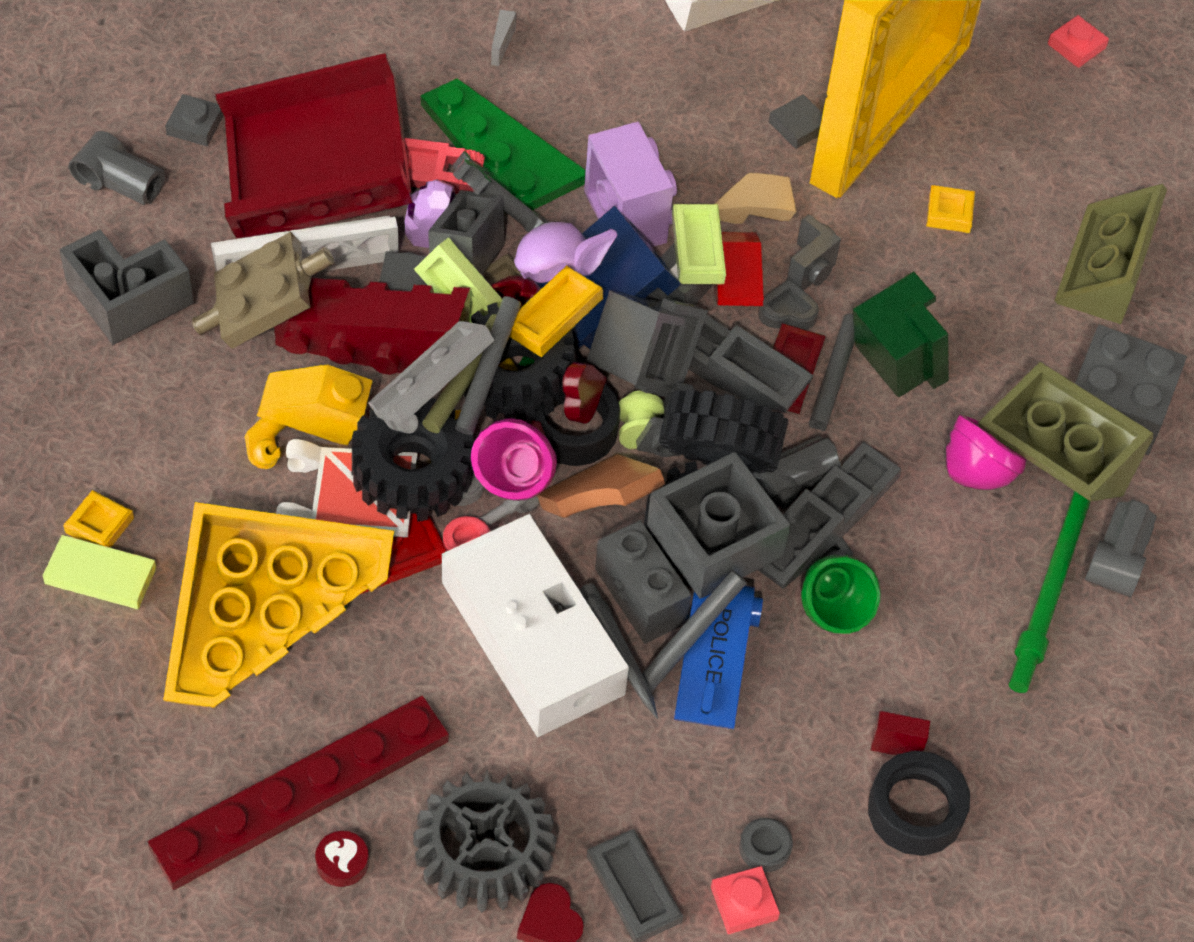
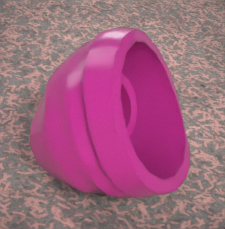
(979, 459)
(513, 460)

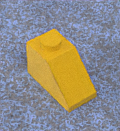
(316, 401)

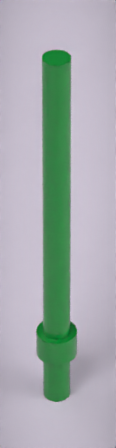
(1033, 642)

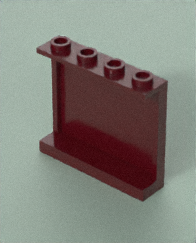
(315, 148)

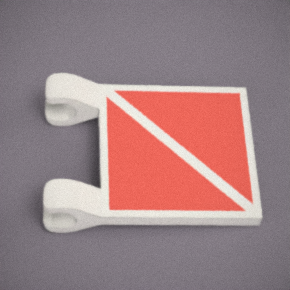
(335, 494)

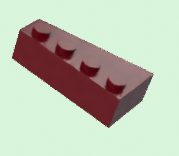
(372, 323)

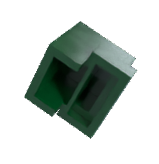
(903, 336)

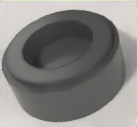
(766, 844)

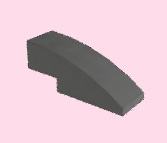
(747, 367)

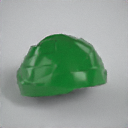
(840, 594)

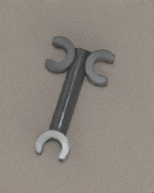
(480, 181)

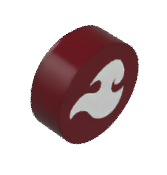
(342, 858)

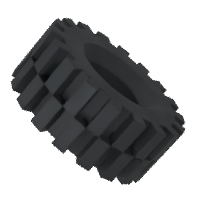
(531, 387)
(716, 425)
(411, 489)

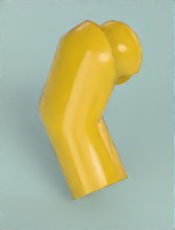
(261, 443)

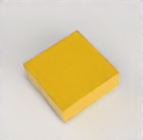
(950, 208)
(98, 520)

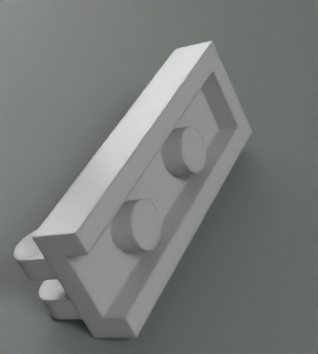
(429, 375)

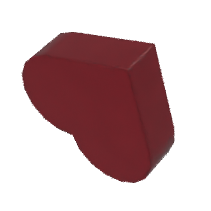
(583, 390)
(550, 917)

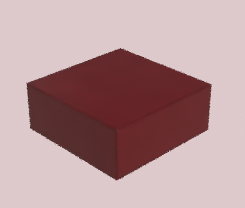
(899, 733)

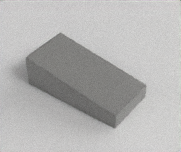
(504, 31)

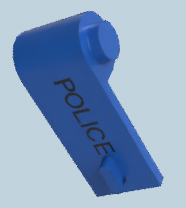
(716, 662)

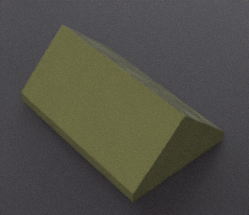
(1110, 253)
(1069, 434)

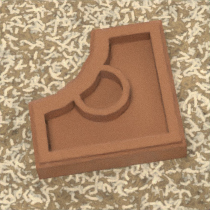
(610, 482)

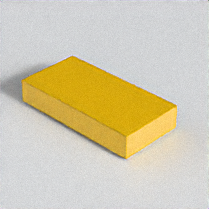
(555, 310)

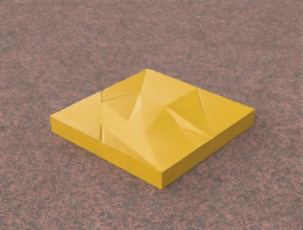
(880, 73)

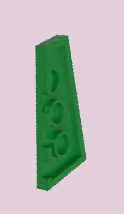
(512, 153)

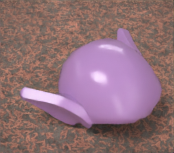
(557, 244)

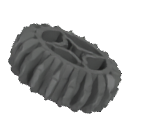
(457, 813)

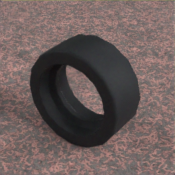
(590, 447)
(903, 835)

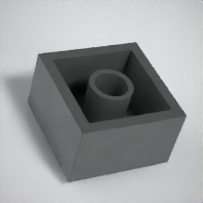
(1131, 376)
(717, 524)

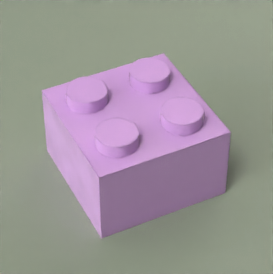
(627, 173)

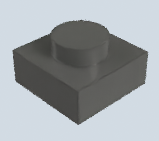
(194, 120)

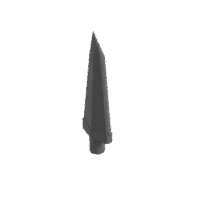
(604, 615)

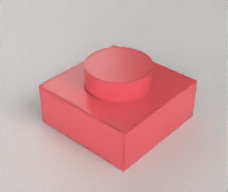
(1078, 41)
(745, 900)

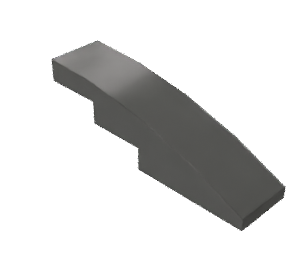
(831, 511)

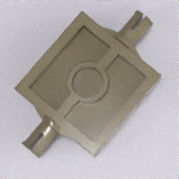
(262, 290)

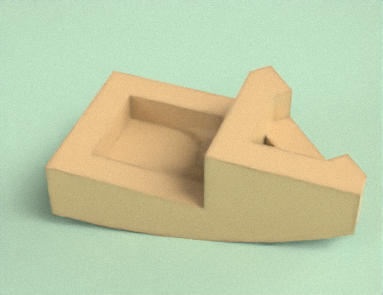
(759, 196)

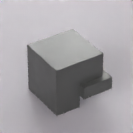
(647, 340)

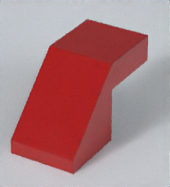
(743, 270)

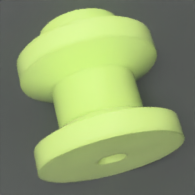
(636, 411)

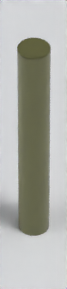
(452, 392)

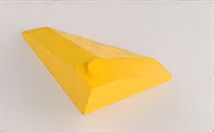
(257, 589)

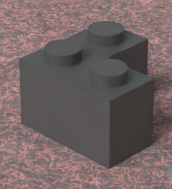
(126, 292)

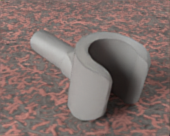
(510, 507)

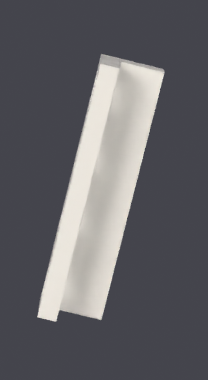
(349, 242)

